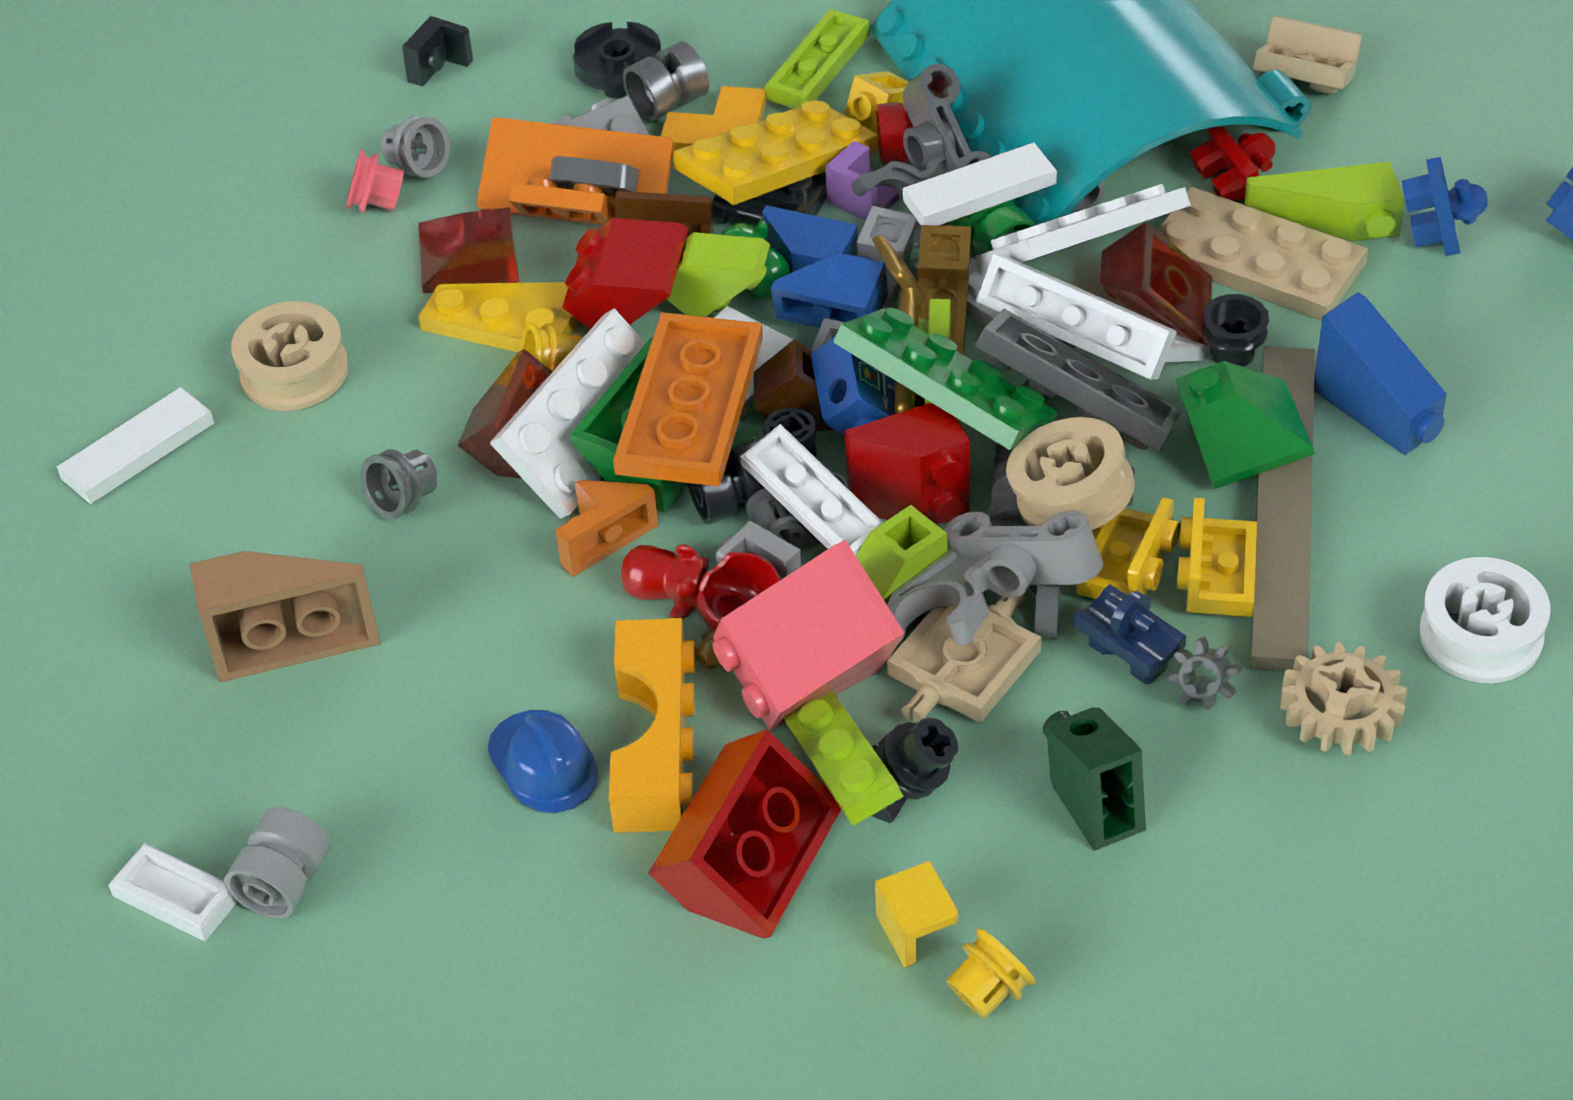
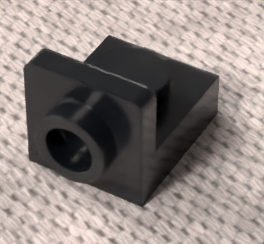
(432, 46)

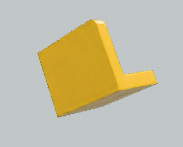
(911, 907)

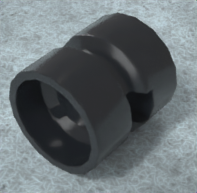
(736, 488)

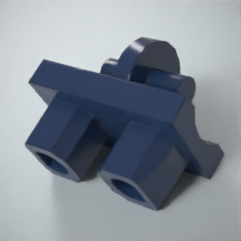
(1128, 629)

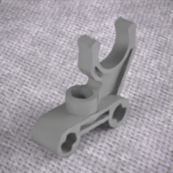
(999, 560)

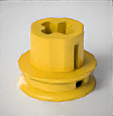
(547, 345)
(988, 975)

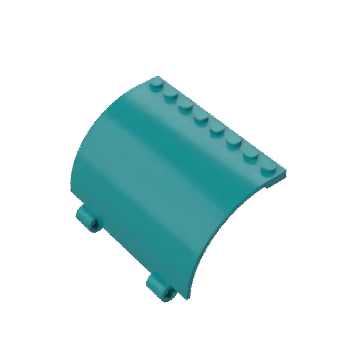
(1084, 81)

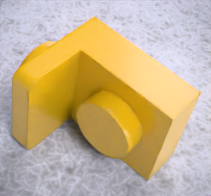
(871, 90)

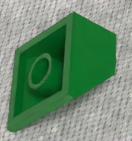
(1242, 421)

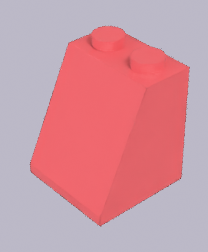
(807, 636)

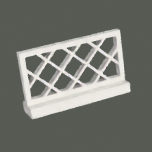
(1084, 319)

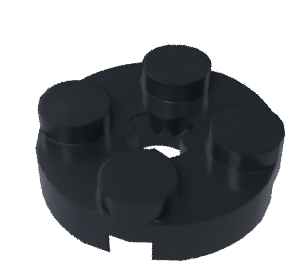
(605, 53)

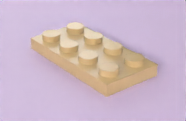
(1265, 253)

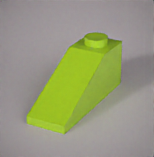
(1338, 201)

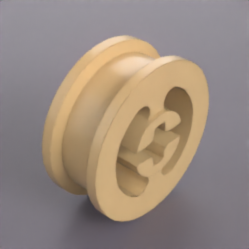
(290, 355)
(1069, 468)

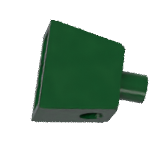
(1096, 775)

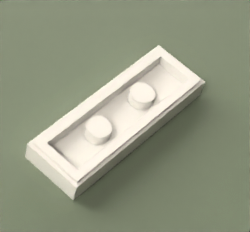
(979, 185)
(135, 445)
(809, 490)

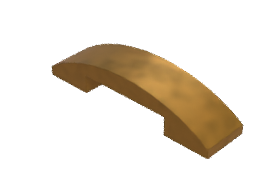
(945, 275)

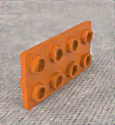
(521, 158)

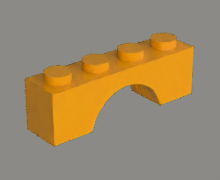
(649, 774)

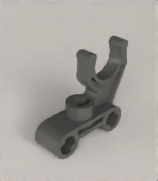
(934, 141)

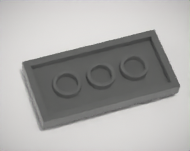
(1065, 371)

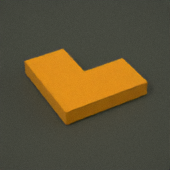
(733, 108)

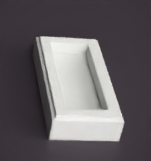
(173, 892)

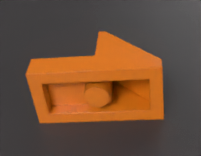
(608, 520)

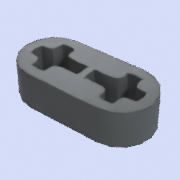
(606, 175)

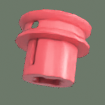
(374, 183)

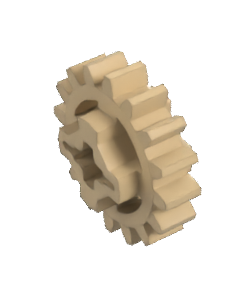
(1343, 698)

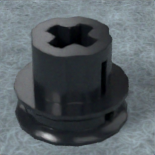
(1234, 328)
(918, 756)

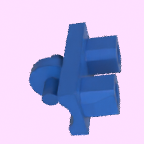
(1462, 203)

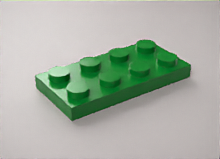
(945, 376)

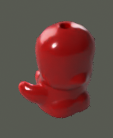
(662, 575)

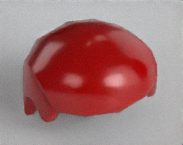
(732, 584)

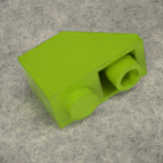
(716, 270)
(901, 550)

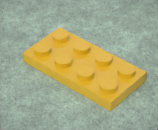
(771, 151)

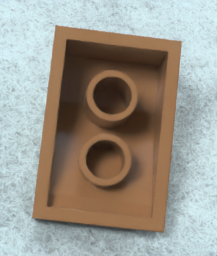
(280, 610)

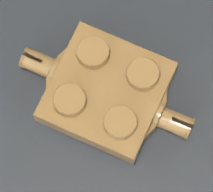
(963, 676)

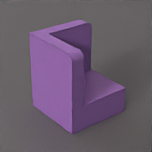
(843, 171)

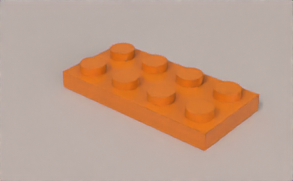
(689, 399)

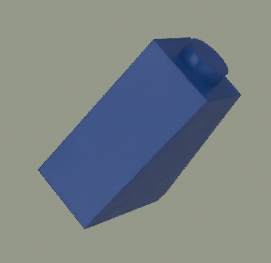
(1377, 377)

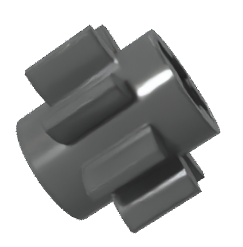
(1197, 686)

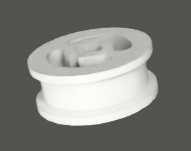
(1483, 642)

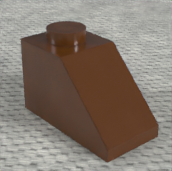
(788, 382)

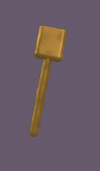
(910, 299)

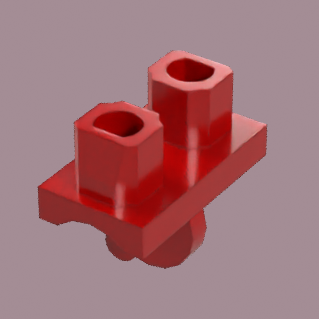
(1239, 160)

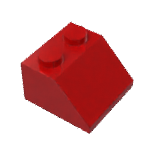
(623, 268)
(912, 461)

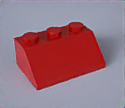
(747, 836)

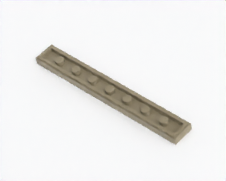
(1284, 531)

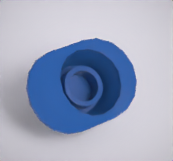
(543, 761)

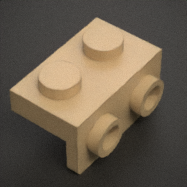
(1310, 53)

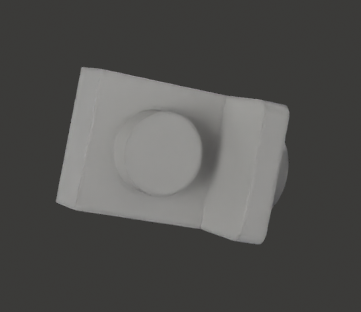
(758, 540)

